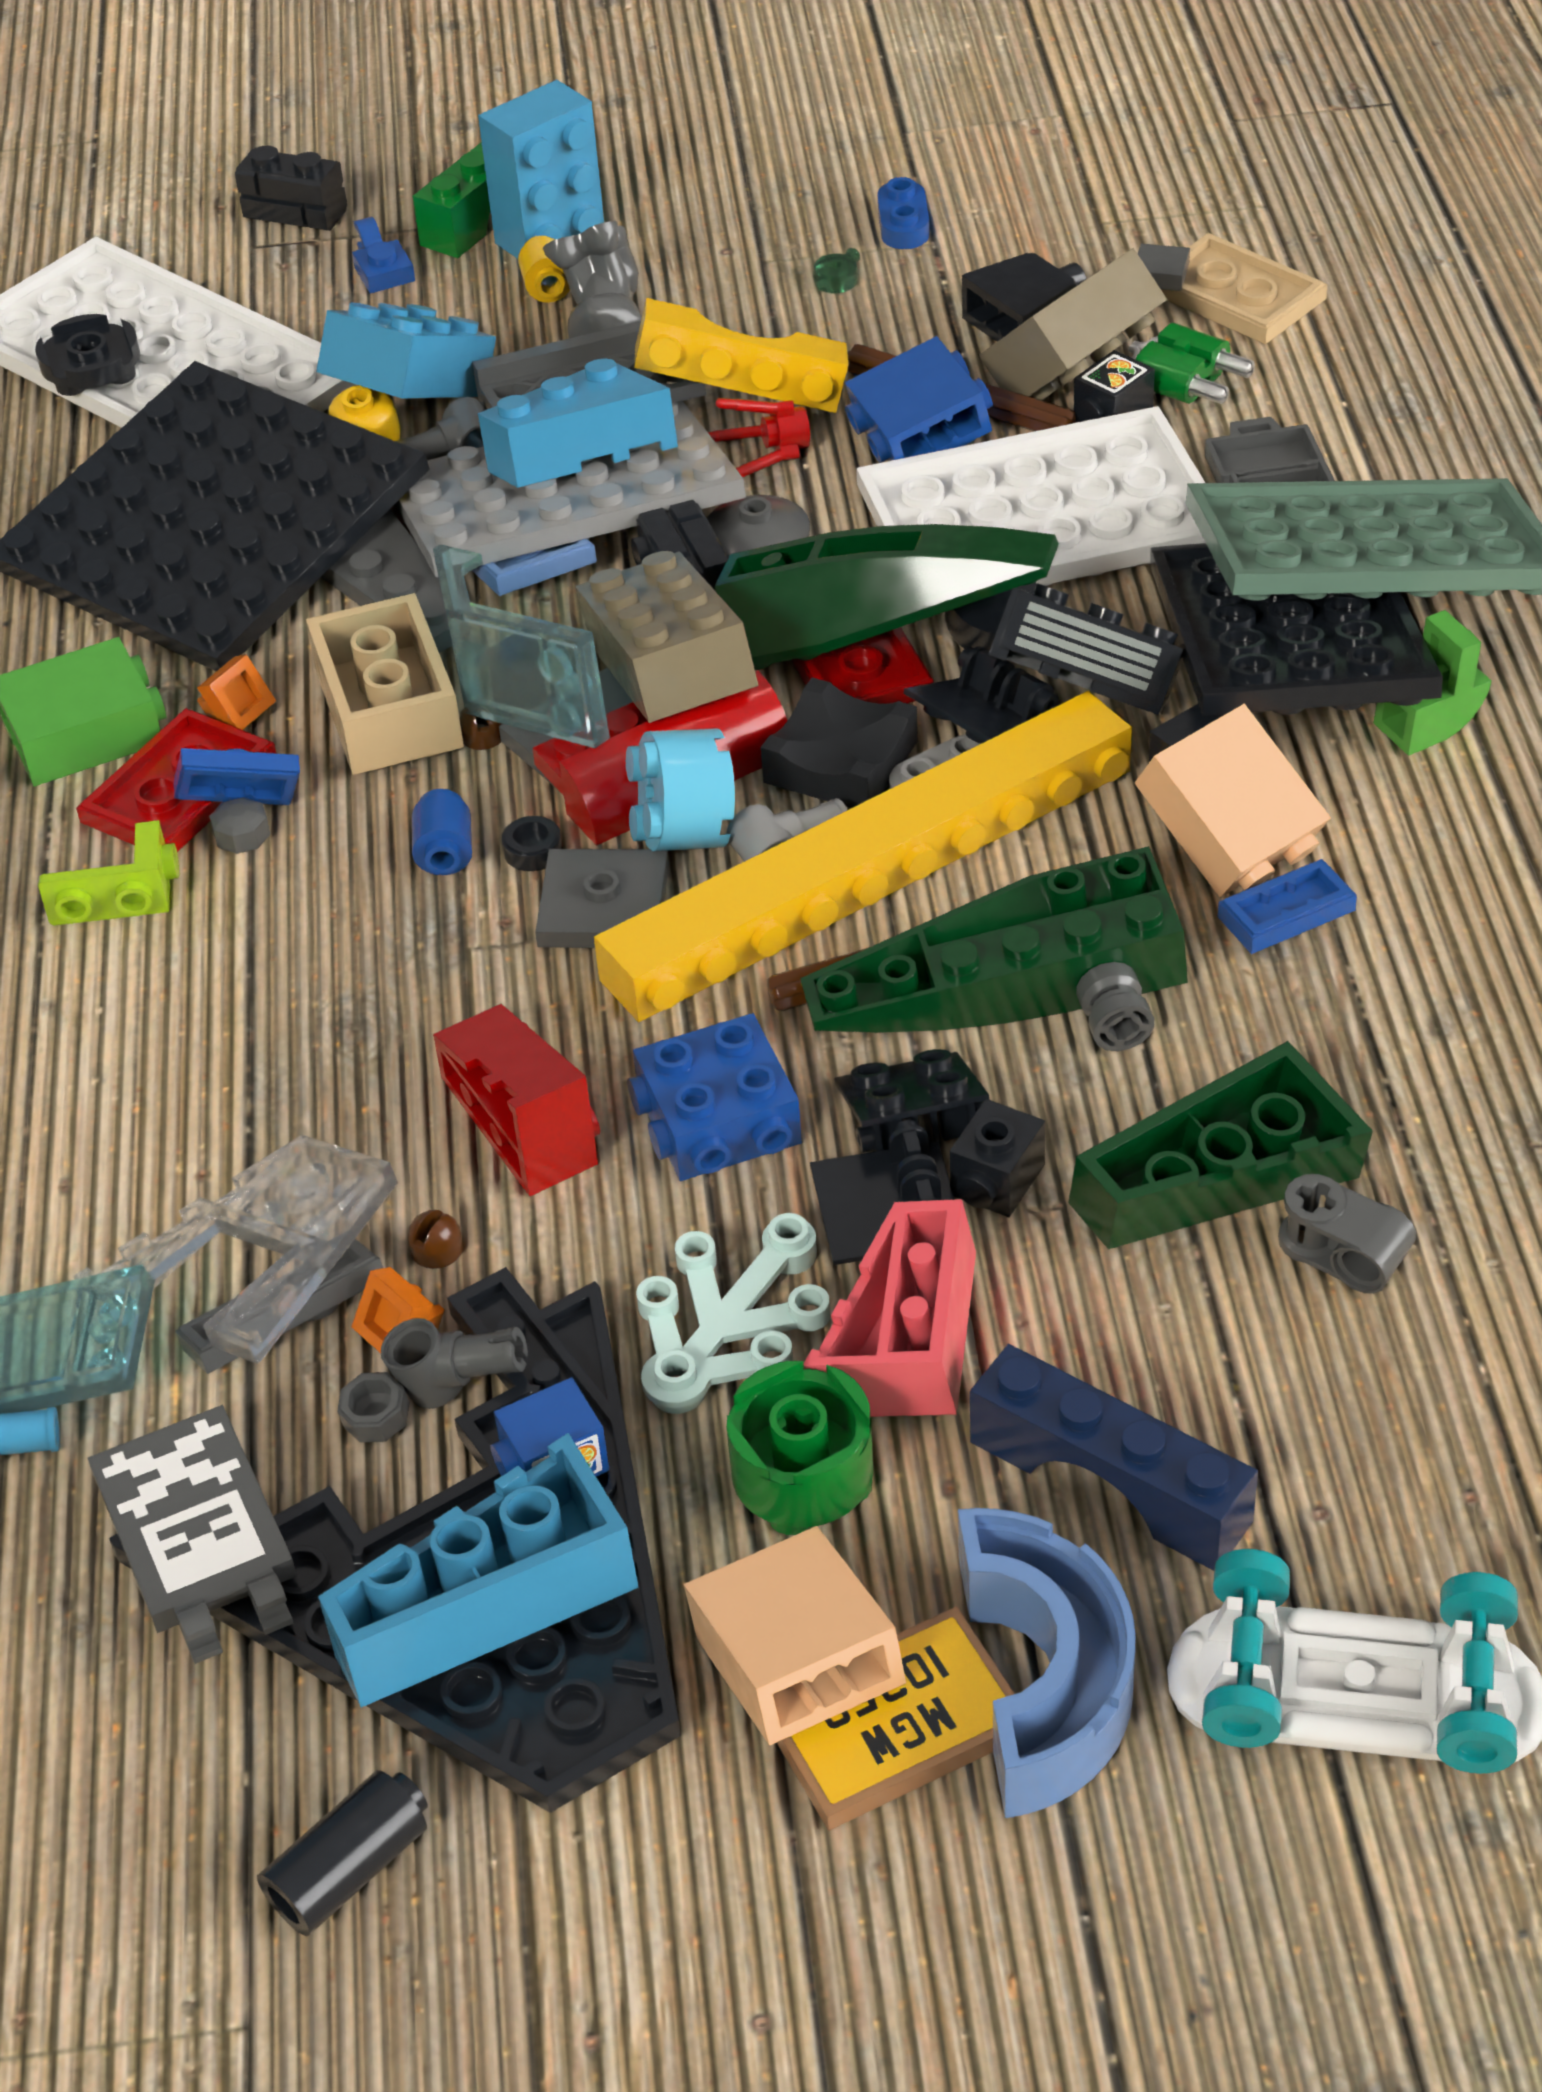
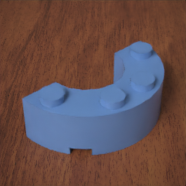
(1076, 1611)

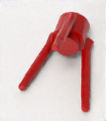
(785, 430)

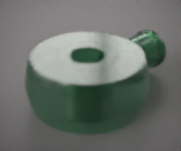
(836, 271)

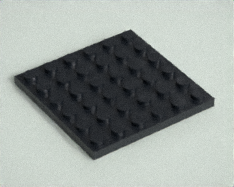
(209, 514)

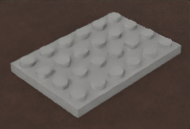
(483, 514)

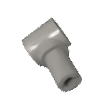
(759, 829)

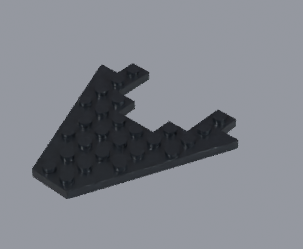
(557, 1704)

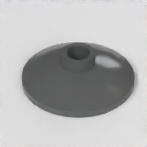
(758, 522)

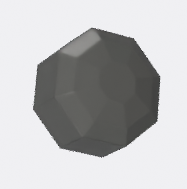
(240, 825)
(373, 1407)

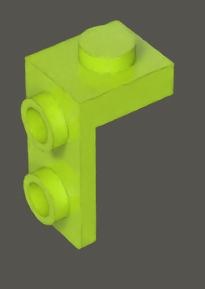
(117, 889)

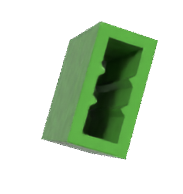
(79, 710)

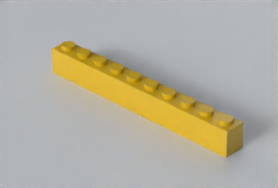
(861, 856)

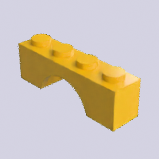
(691, 347)

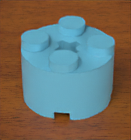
(681, 789)

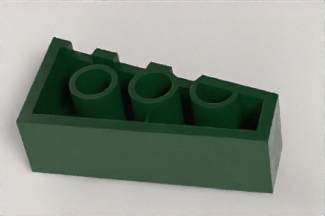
(1219, 1151)

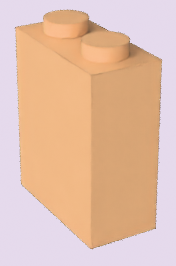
(1233, 802)
(795, 1634)

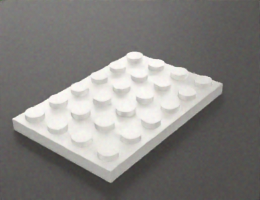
(1095, 484)

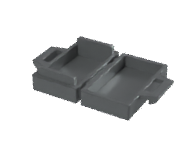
(1266, 453)

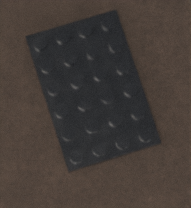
(1289, 648)

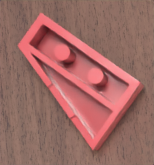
(907, 1312)

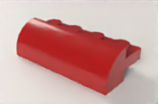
(596, 778)

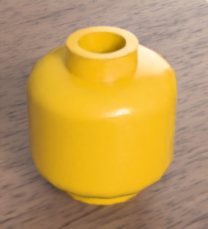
(367, 410)

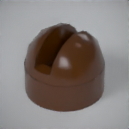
(482, 737)
(442, 1242)

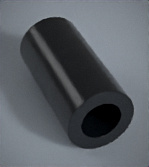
(344, 1850)

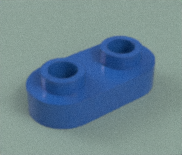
(903, 213)

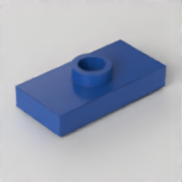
(236, 774)
(1286, 906)

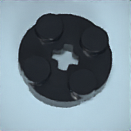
(88, 353)

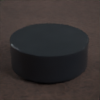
(529, 841)

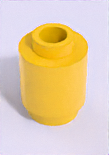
(541, 276)

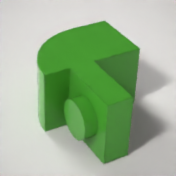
(1463, 690)

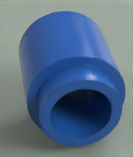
(441, 832)

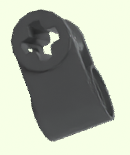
(1348, 1237)

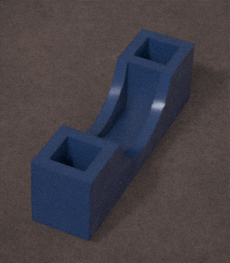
(1181, 1486)

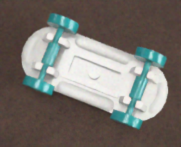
(1359, 1678)

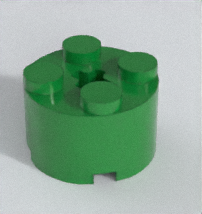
(800, 1445)

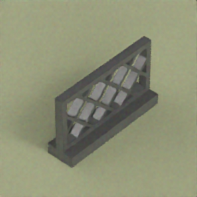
(528, 368)

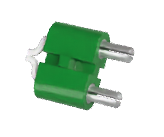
(1189, 363)

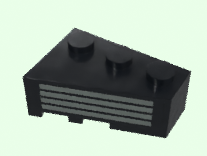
(1088, 648)

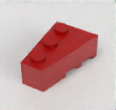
(520, 1097)

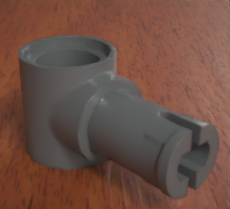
(456, 429)
(439, 1364)

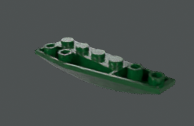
(1009, 953)

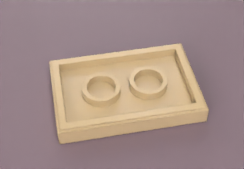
(1245, 289)

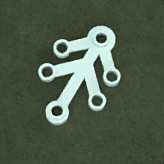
(787, 1250)

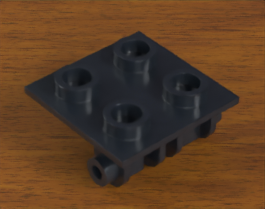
(986, 697)
(929, 1083)
(862, 1188)

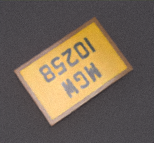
(907, 1733)

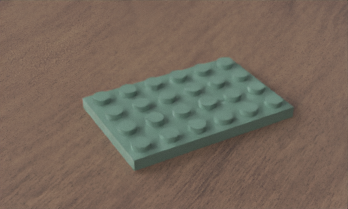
(1369, 537)

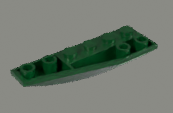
(870, 580)

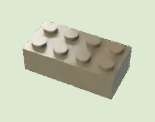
(666, 635)

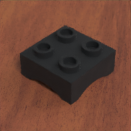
(839, 745)

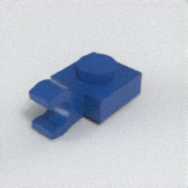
(378, 262)

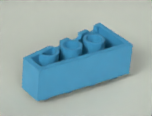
(482, 1577)

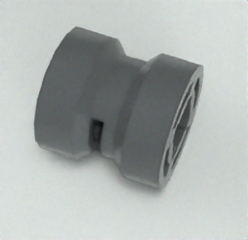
(1115, 1006)

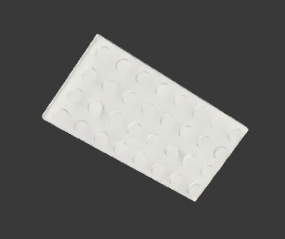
(173, 327)

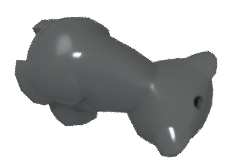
(599, 277)

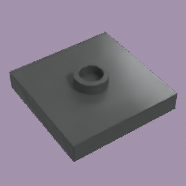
(596, 891)

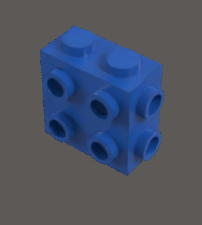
(918, 403)
(715, 1097)

